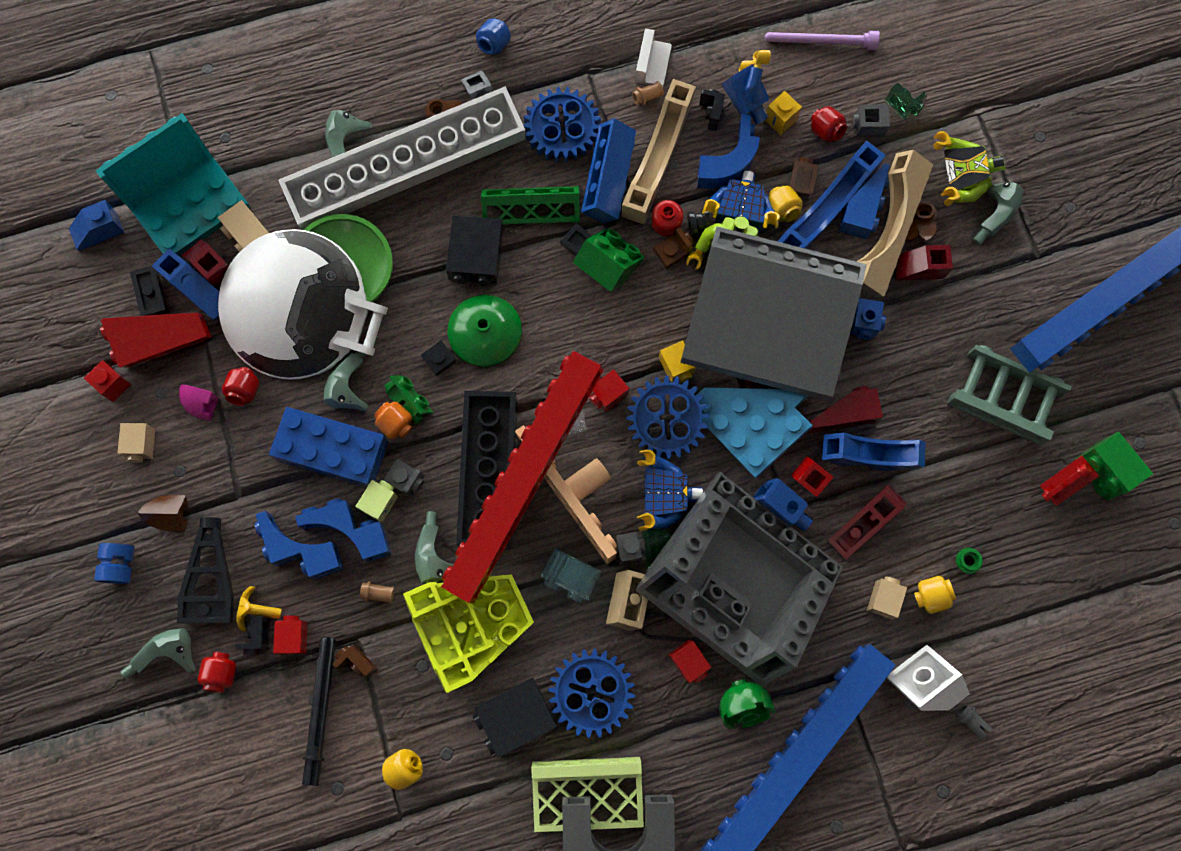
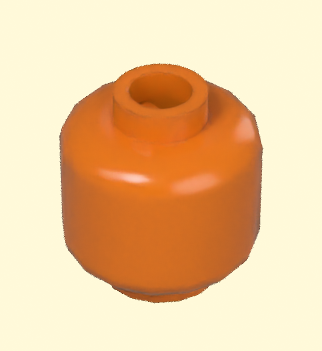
(393, 420)

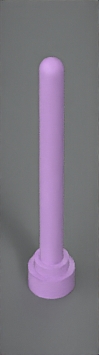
(867, 40)

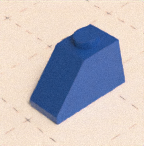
(95, 225)

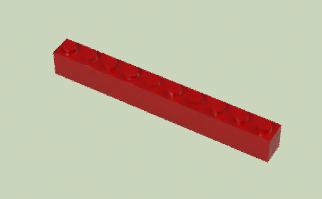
(522, 478)

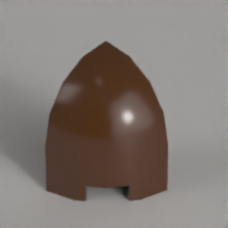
(165, 513)

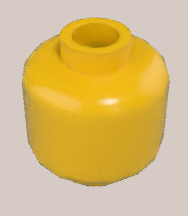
(785, 203)
(935, 594)
(402, 769)

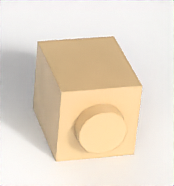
(136, 441)
(887, 598)

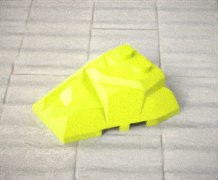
(464, 635)

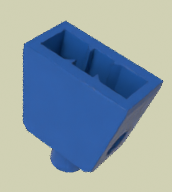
(784, 503)

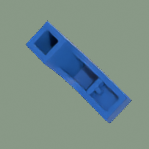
(719, 170)

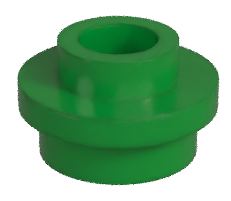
(975, 557)

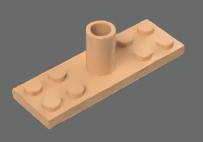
(576, 489)

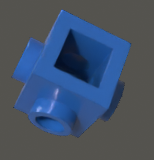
(868, 319)

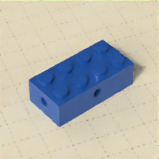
(328, 447)

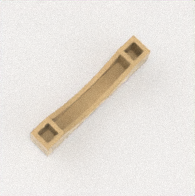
(657, 157)
(907, 182)

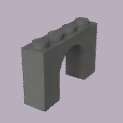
(657, 835)

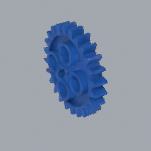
(584, 122)
(691, 416)
(583, 716)

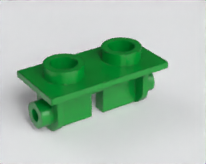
(401, 390)

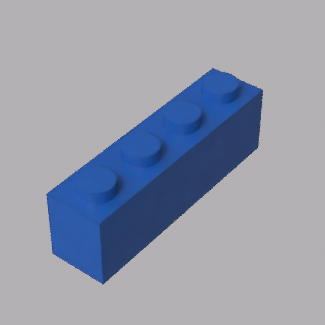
(608, 171)

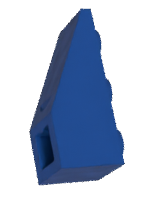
(861, 211)
(188, 282)

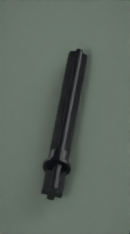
(319, 712)

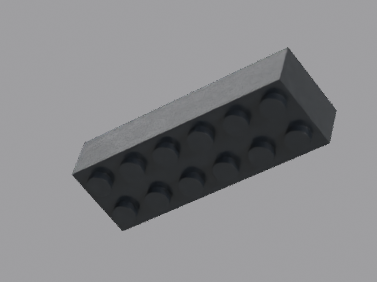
(485, 450)

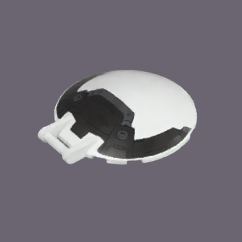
(295, 305)

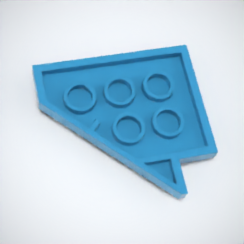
(755, 423)

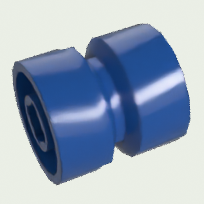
(114, 573)

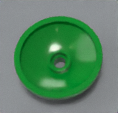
(487, 345)

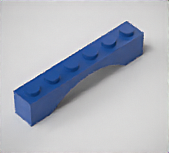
(835, 198)

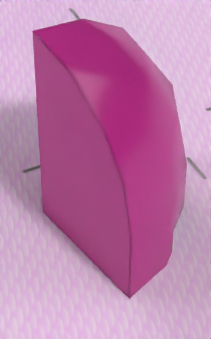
(198, 401)

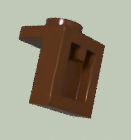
(803, 175)
(674, 248)
(360, 662)

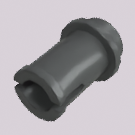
(967, 715)

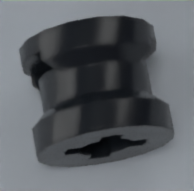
(698, 222)

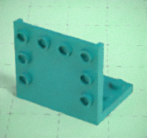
(172, 185)

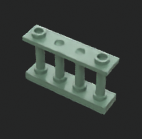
(989, 410)

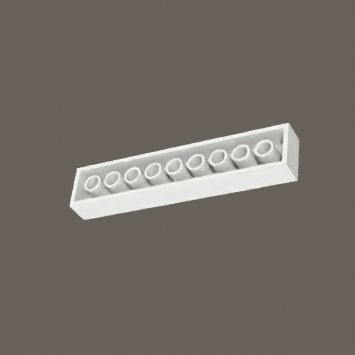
(404, 158)

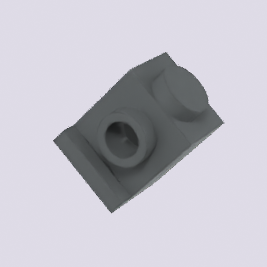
(871, 120)
(630, 548)

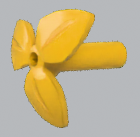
(246, 608)

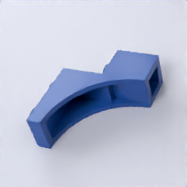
(878, 454)
(338, 515)
(317, 559)

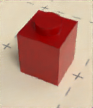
(107, 381)
(609, 391)
(812, 476)
(290, 636)
(690, 662)

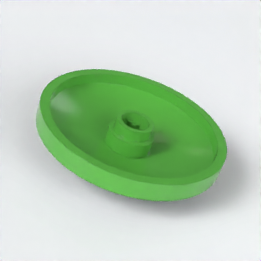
(364, 246)

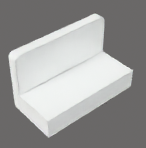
(652, 60)

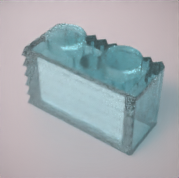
(570, 575)

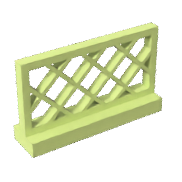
(588, 770)

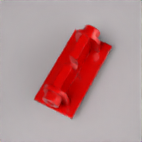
(1068, 481)

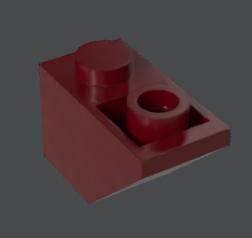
(207, 263)
(924, 263)

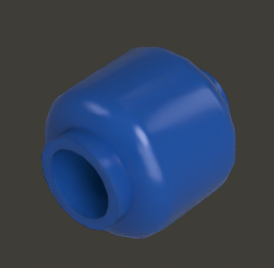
(493, 36)

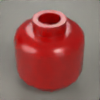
(828, 124)
(666, 217)
(240, 386)
(216, 672)

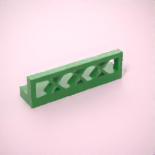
(534, 196)

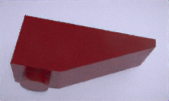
(853, 410)
(867, 521)

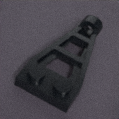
(206, 609)

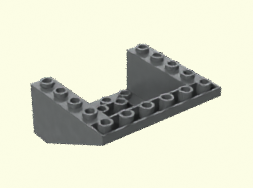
(774, 314)
(742, 581)

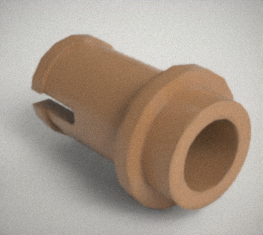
(647, 93)
(376, 592)

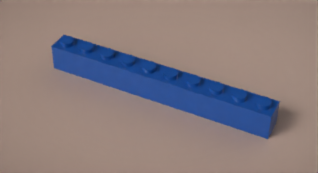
(1099, 303)
(803, 752)

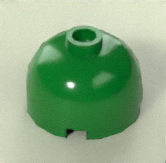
(745, 704)

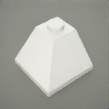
(929, 681)

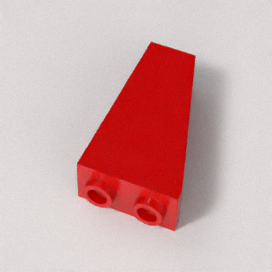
(151, 336)

